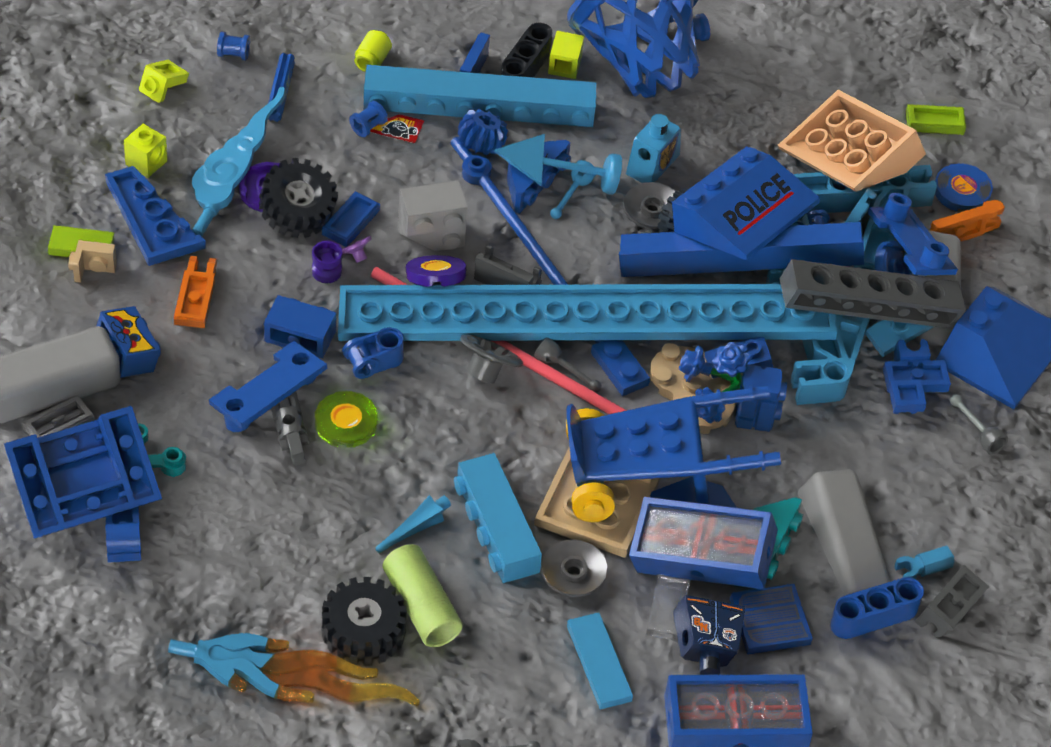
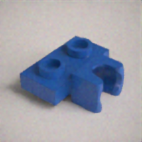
(917, 365)

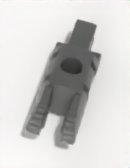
(291, 429)

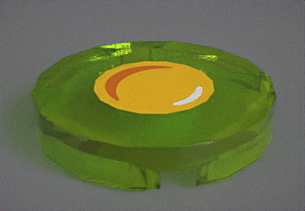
(346, 419)

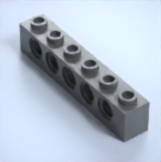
(872, 294)

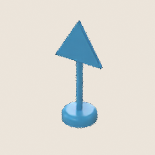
(529, 159)

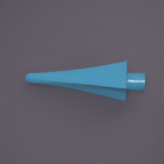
(425, 516)

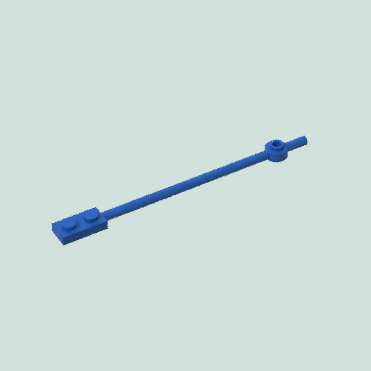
(611, 355)

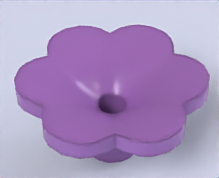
(356, 249)

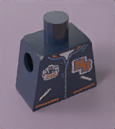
(708, 632)

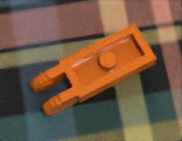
(971, 222)
(195, 294)

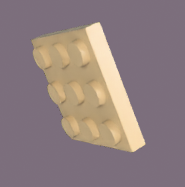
(611, 534)

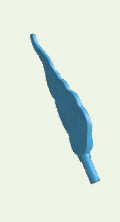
(227, 166)

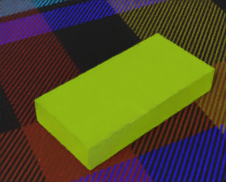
(936, 119)
(65, 239)

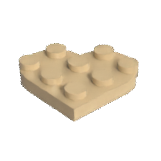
(673, 386)

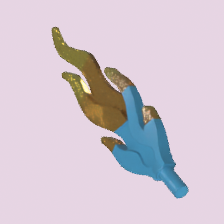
(272, 674)

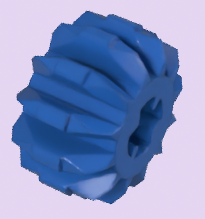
(482, 131)

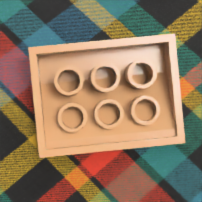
(854, 143)

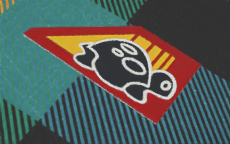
(400, 128)

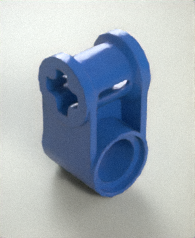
(375, 352)

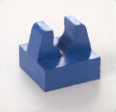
(907, 396)

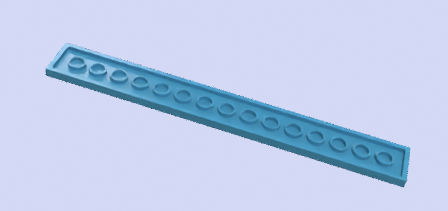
(579, 312)

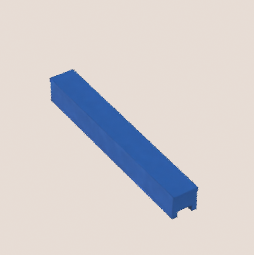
(675, 254)

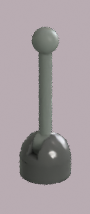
(992, 438)

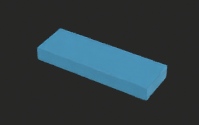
(599, 661)

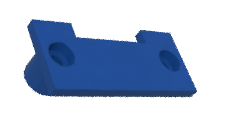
(924, 253)
(293, 370)

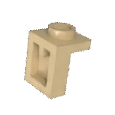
(92, 256)

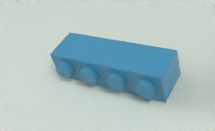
(498, 518)

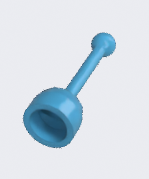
(579, 179)

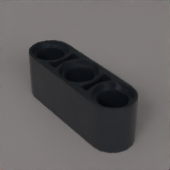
(529, 52)

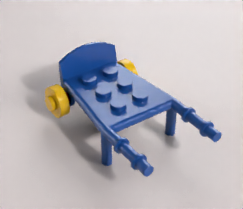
(648, 444)

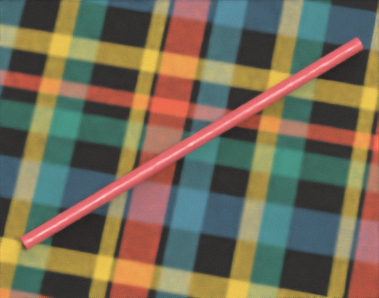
(531, 362)

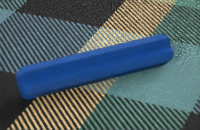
(281, 79)

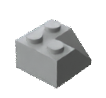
(434, 215)

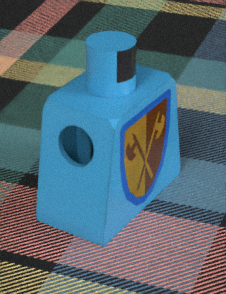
(658, 141)

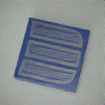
(772, 619)

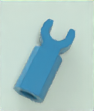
(926, 562)

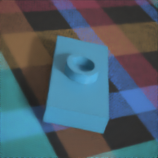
(887, 333)

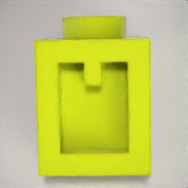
(160, 77)

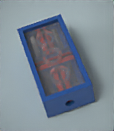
(704, 542)
(737, 711)

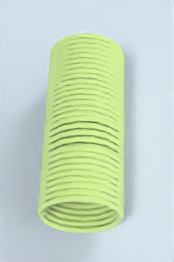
(423, 595)

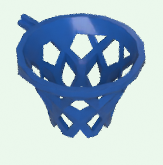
(620, 41)

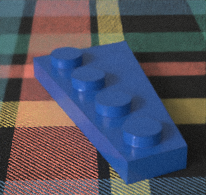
(150, 219)

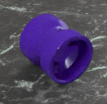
(327, 261)

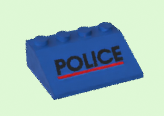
(742, 204)

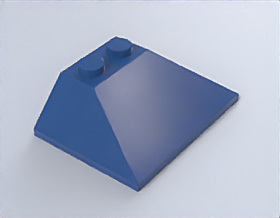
(999, 346)
(82, 472)

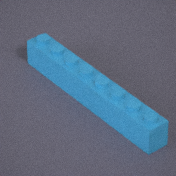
(458, 92)

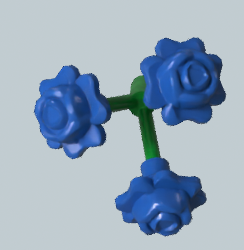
(730, 363)

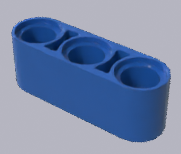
(862, 611)

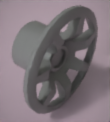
(485, 362)

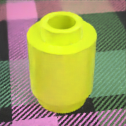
(372, 49)

